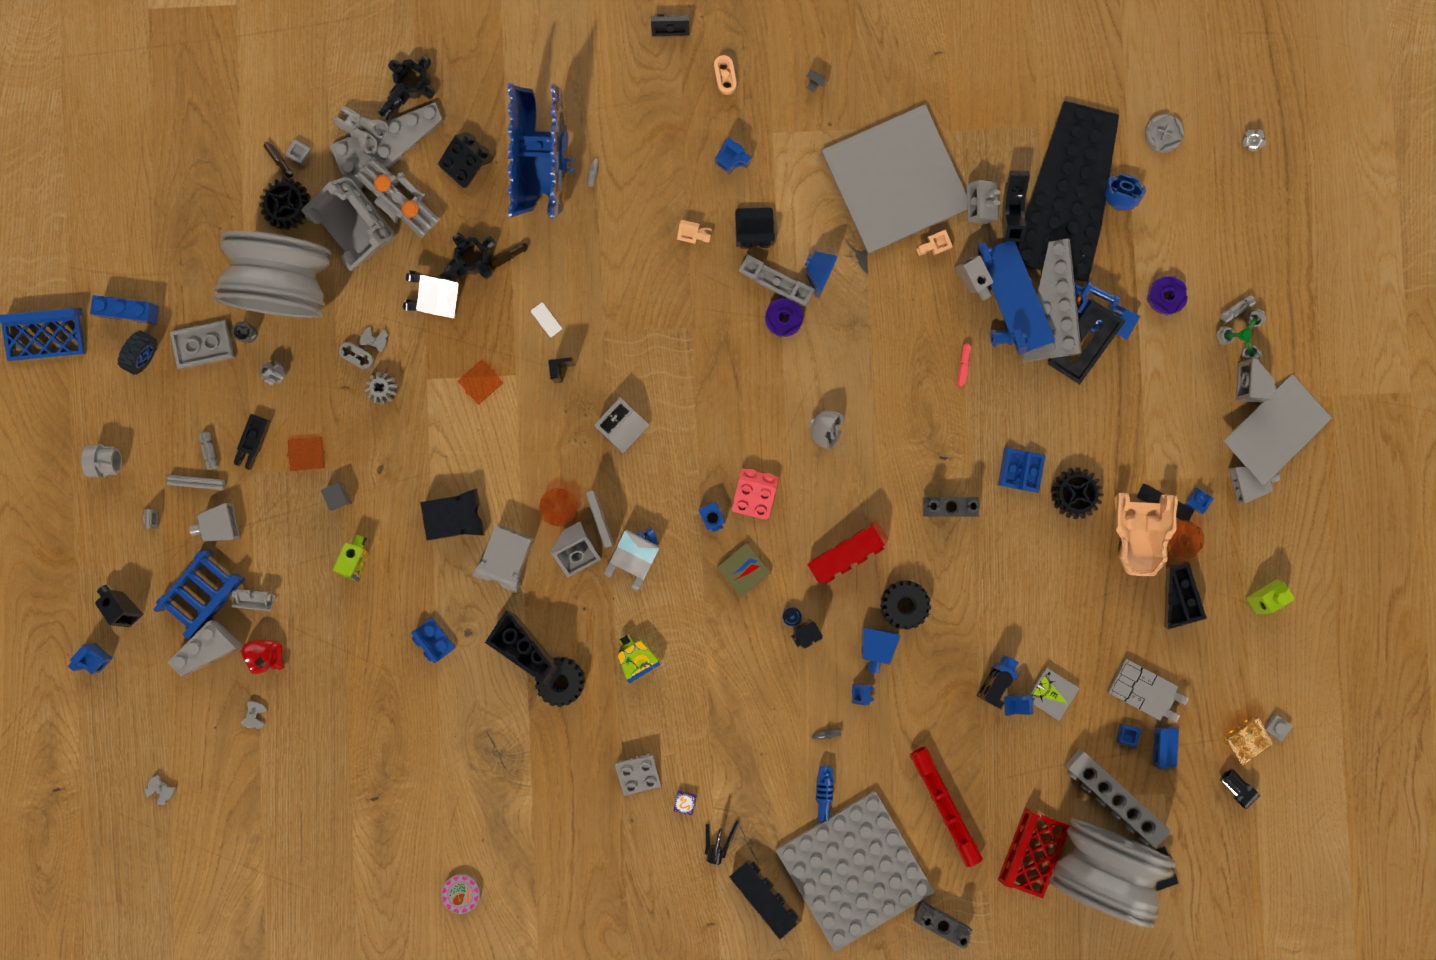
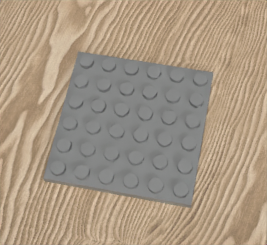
(854, 871)

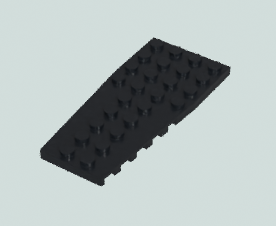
(1071, 188)

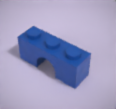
(124, 309)

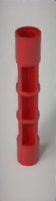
(951, 817)

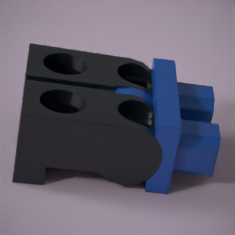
(998, 680)

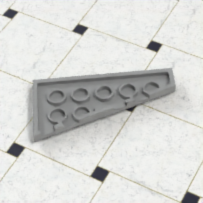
(1058, 303)

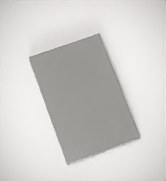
(202, 344)
(600, 519)

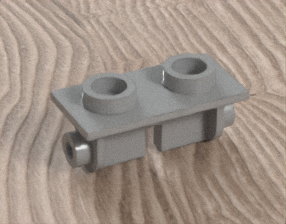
(256, 600)

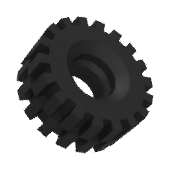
(920, 604)
(574, 686)

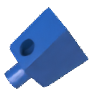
(878, 647)

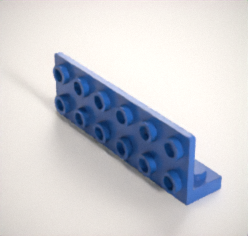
(1016, 297)

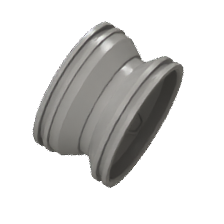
(272, 274)
(1112, 873)

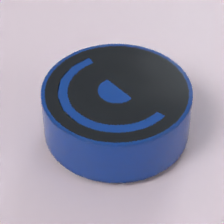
(791, 616)

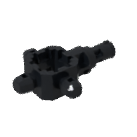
(400, 93)
(458, 267)

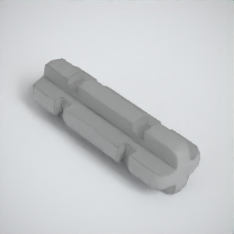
(1237, 309)
(208, 451)

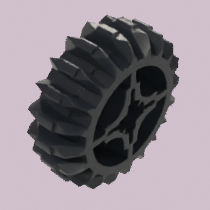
(282, 210)
(1071, 499)

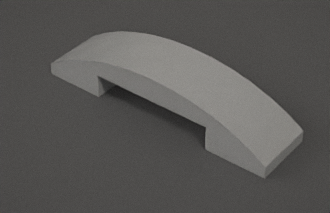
(775, 281)

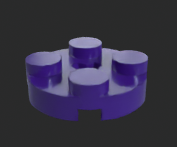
(1178, 294)
(786, 307)

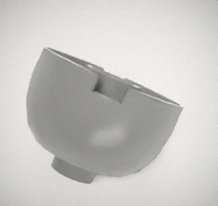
(826, 428)

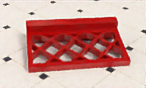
(1018, 851)

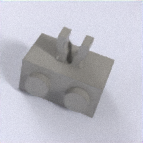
(982, 202)

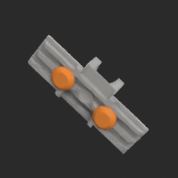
(393, 202)

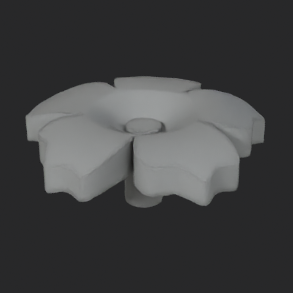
(1254, 139)

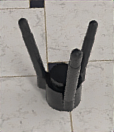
(715, 853)

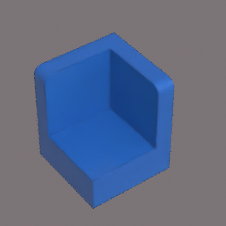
(1018, 704)

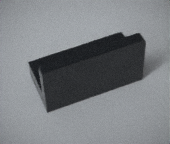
(555, 368)

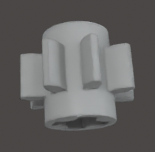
(272, 372)

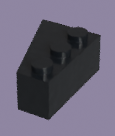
(1181, 597)

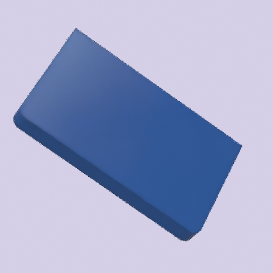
(1165, 747)

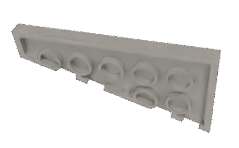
(401, 136)

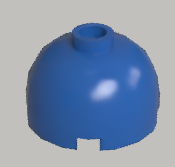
(1124, 192)

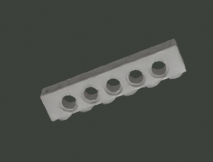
(1156, 830)

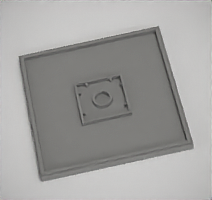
(896, 179)

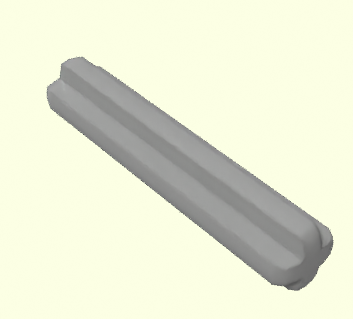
(195, 482)

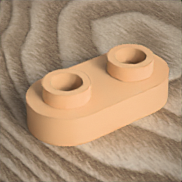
(726, 75)

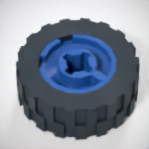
(137, 352)

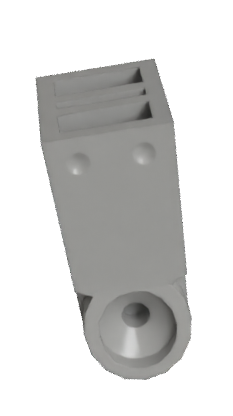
(505, 558)

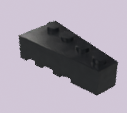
(519, 645)
(765, 899)

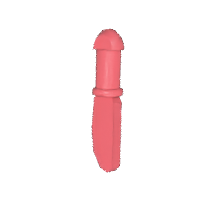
(963, 368)

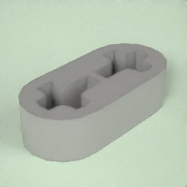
(354, 359)

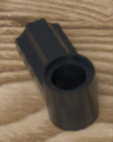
(1242, 791)

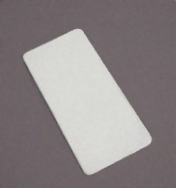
(546, 319)

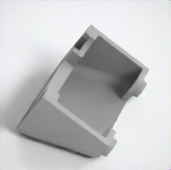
(350, 221)

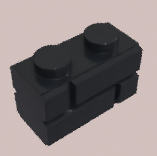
(806, 634)

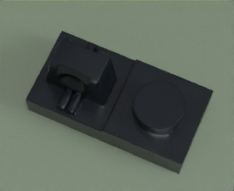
(670, 26)

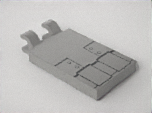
(1145, 691)

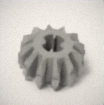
(388, 388)

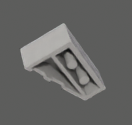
(205, 647)

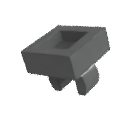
(816, 80)

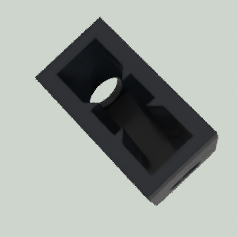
(117, 607)

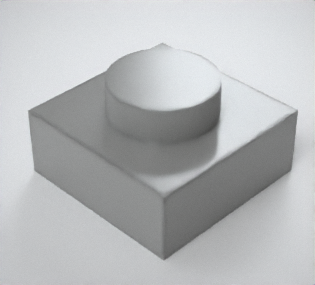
(1278, 727)

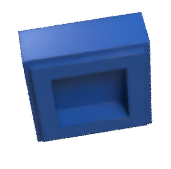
(1128, 735)

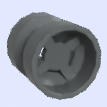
(240, 332)

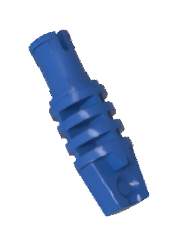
(824, 792)

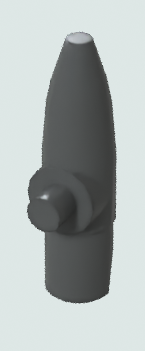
(827, 734)

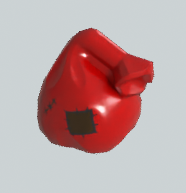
(262, 655)

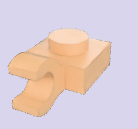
(690, 232)
(936, 243)

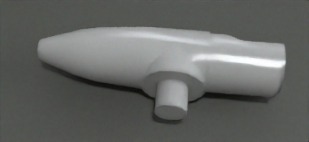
(592, 173)

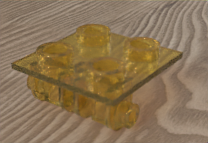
(1249, 740)

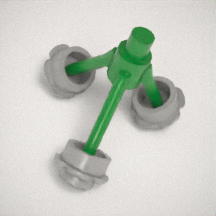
(1227, 335)

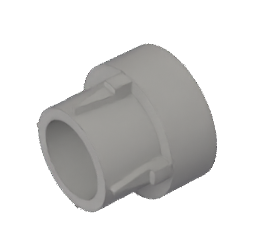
(101, 460)

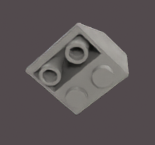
(621, 425)

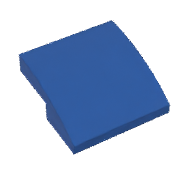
(1021, 470)

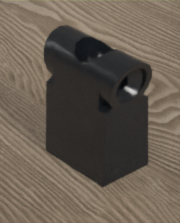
(452, 516)

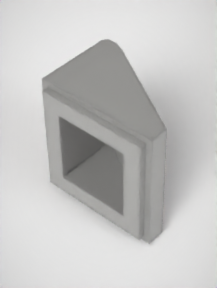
(150, 518)

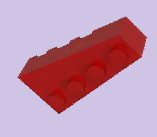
(847, 553)

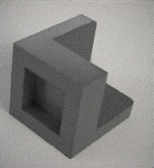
(336, 496)

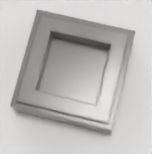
(298, 152)

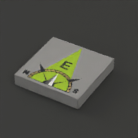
(1053, 693)

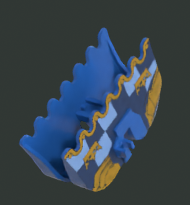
(548, 168)

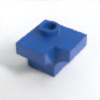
(732, 156)
(91, 658)

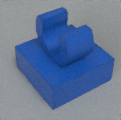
(1199, 501)
(861, 694)

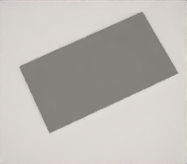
(1277, 430)

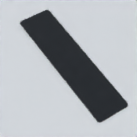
(1153, 496)

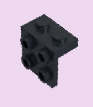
(464, 158)
(754, 227)

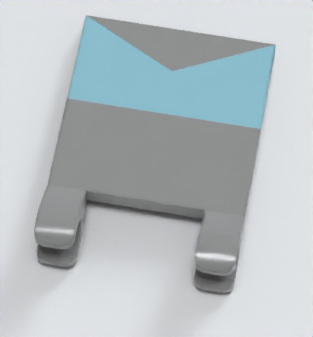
(634, 556)

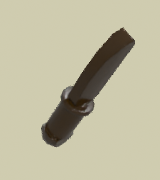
(278, 159)
(505, 257)

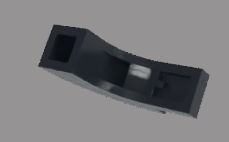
(1013, 206)

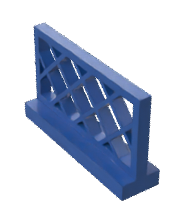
(42, 317)

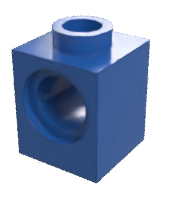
(708, 509)

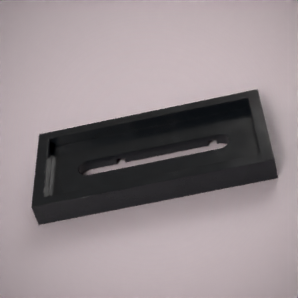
(1111, 325)

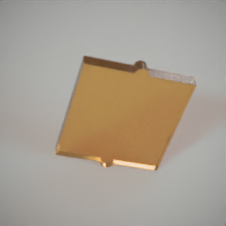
(480, 382)
(305, 453)

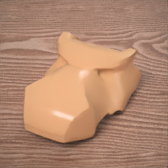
(1144, 533)

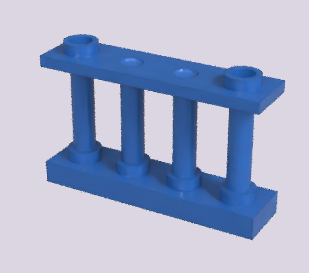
(218, 597)

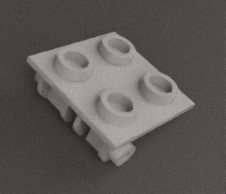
(638, 774)

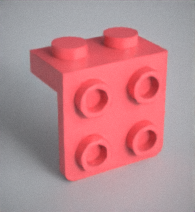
(755, 493)

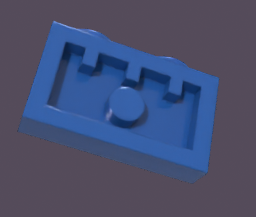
(432, 640)

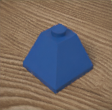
(819, 269)

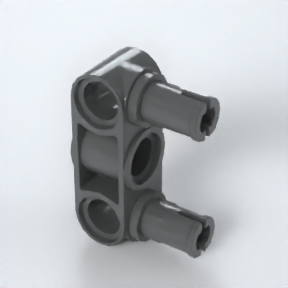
(964, 506)
(955, 930)

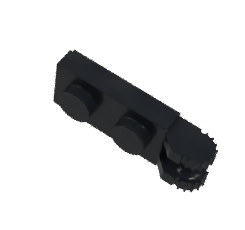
(251, 440)

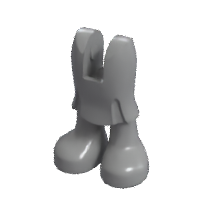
(356, 126)

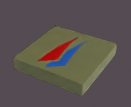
(743, 570)

